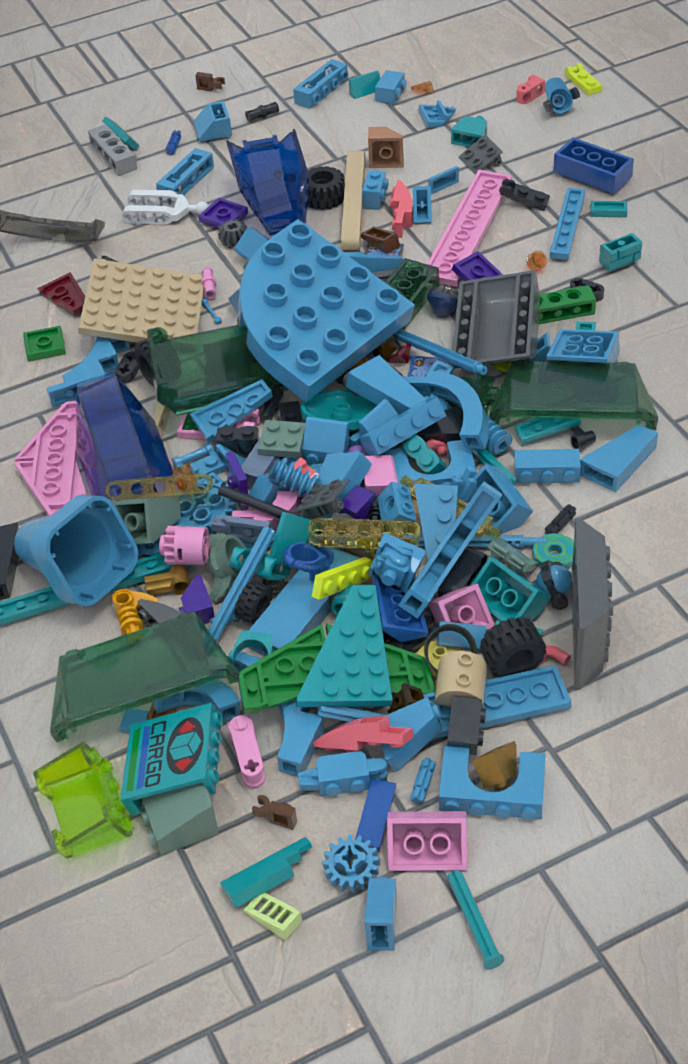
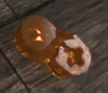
(185, 469)

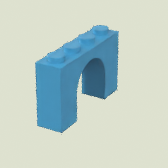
(458, 459)
(520, 800)

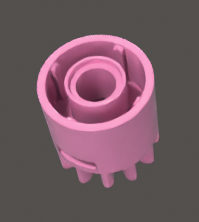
(185, 545)

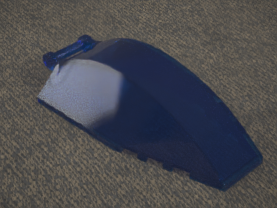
(272, 179)
(116, 436)

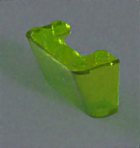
(83, 800)

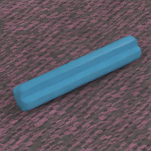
(345, 713)

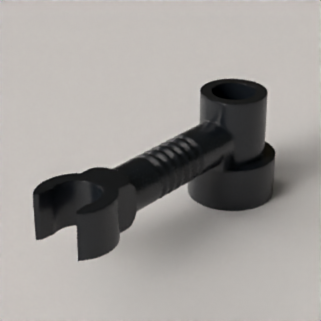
(580, 438)

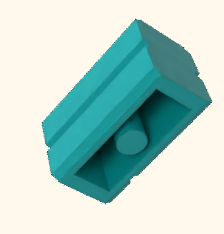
(620, 252)

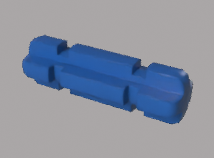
(173, 142)

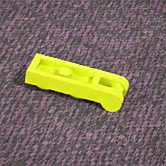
(583, 79)

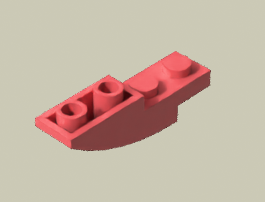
(402, 208)
(363, 732)

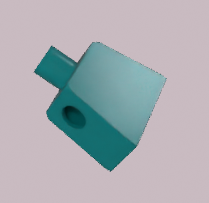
(468, 131)

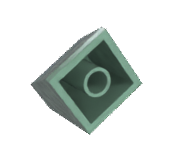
(148, 516)
(179, 818)

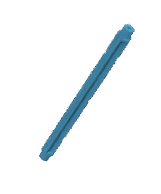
(441, 352)

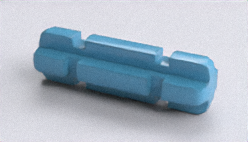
(422, 781)

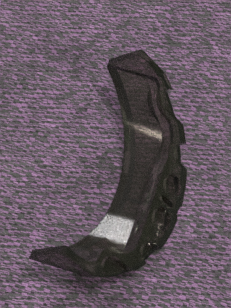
(50, 228)

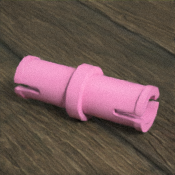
(209, 283)

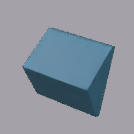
(250, 242)

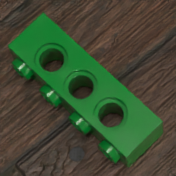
(566, 304)

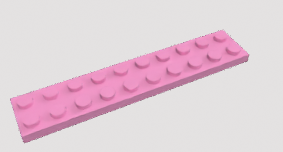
(468, 224)

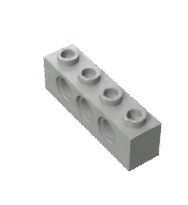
(112, 150)

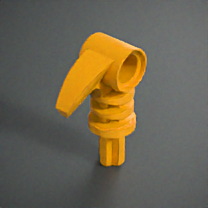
(126, 609)

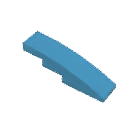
(376, 262)

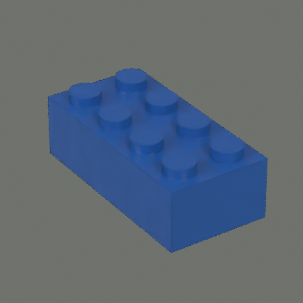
(593, 165)

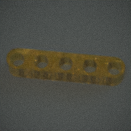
(169, 487)
(353, 527)

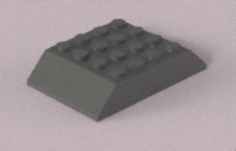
(498, 318)
(590, 603)

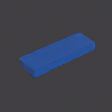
(375, 812)

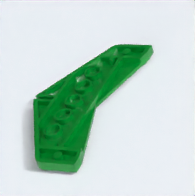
(283, 672)

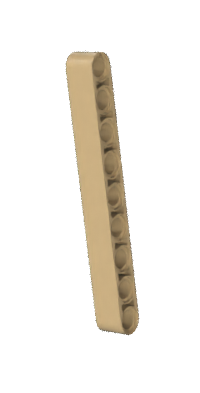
(353, 201)

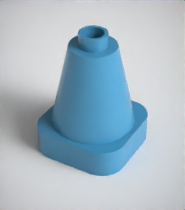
(79, 549)

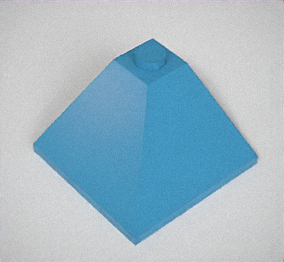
(585, 346)

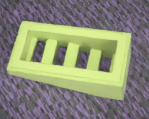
(283, 929)

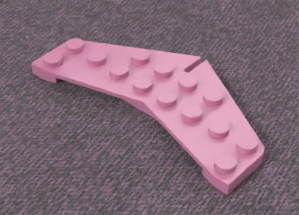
(51, 459)

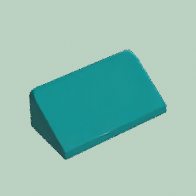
(363, 84)

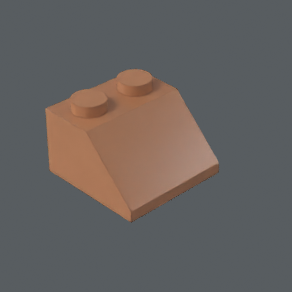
(385, 148)

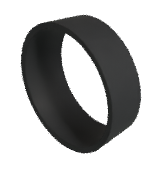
(449, 627)

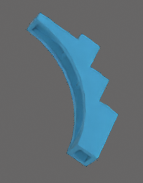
(449, 550)
(299, 731)

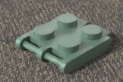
(517, 560)

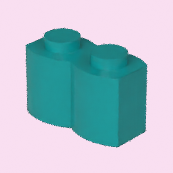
(424, 455)

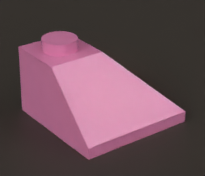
(462, 606)

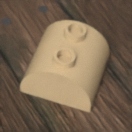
(461, 676)

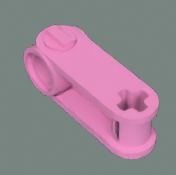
(247, 750)

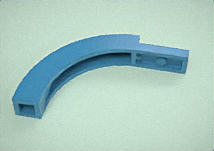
(450, 387)

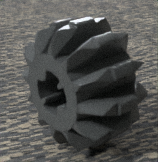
(231, 232)

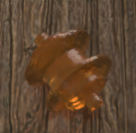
(536, 260)

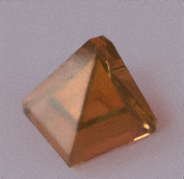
(424, 86)

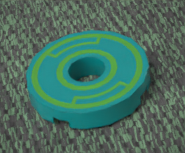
(558, 543)

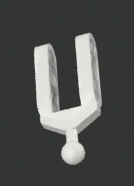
(173, 209)

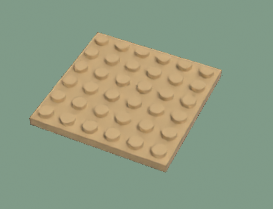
(131, 298)

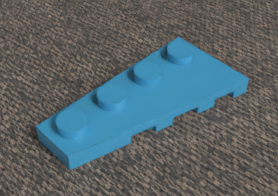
(230, 409)

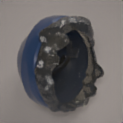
(442, 300)

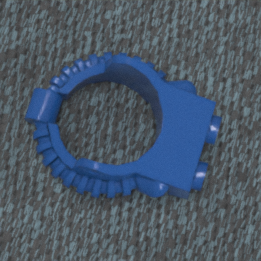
(308, 558)

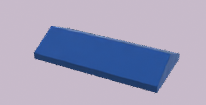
(394, 618)

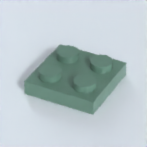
(281, 439)

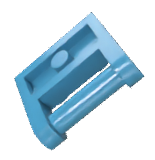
(207, 465)

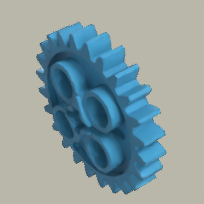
(200, 509)

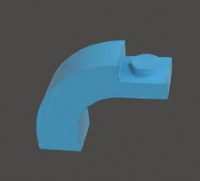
(220, 696)

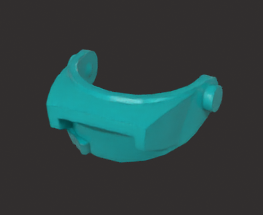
(249, 639)

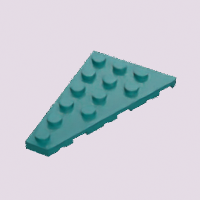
(353, 658)

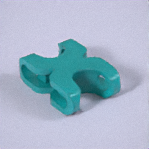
(267, 568)

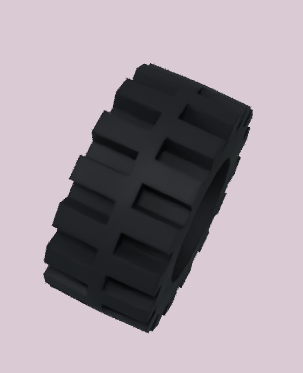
(253, 601)

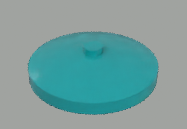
(338, 406)

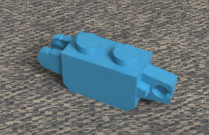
(343, 773)

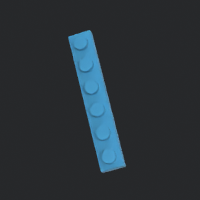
(567, 224)

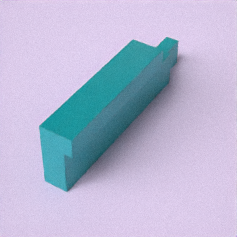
(264, 874)

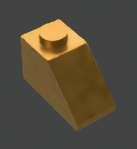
(497, 766)

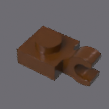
(206, 81)
(278, 813)

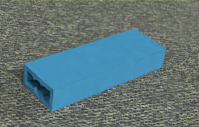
(294, 609)

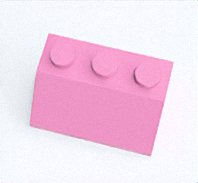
(427, 840)

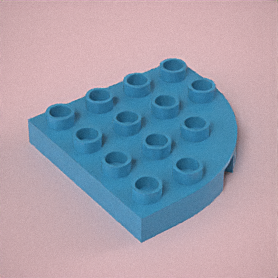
(314, 310)

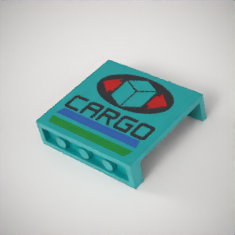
(172, 754)

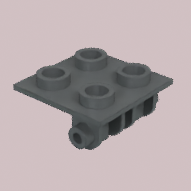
(481, 154)
(323, 499)

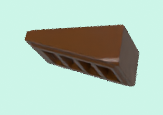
(383, 240)

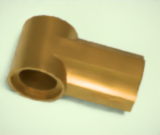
(174, 580)

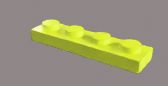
(338, 578)

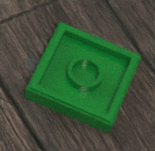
(44, 343)

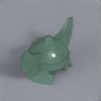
(218, 563)

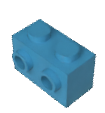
(374, 189)

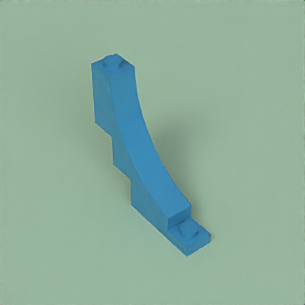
(98, 362)

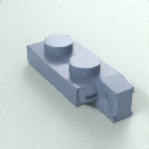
(243, 528)

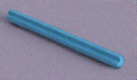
(244, 577)

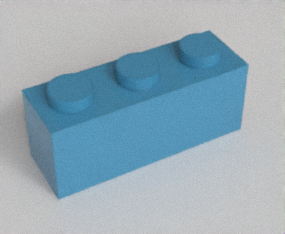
(547, 466)

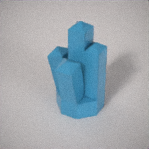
(465, 483)

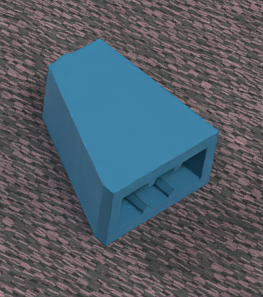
(426, 723)
(381, 914)

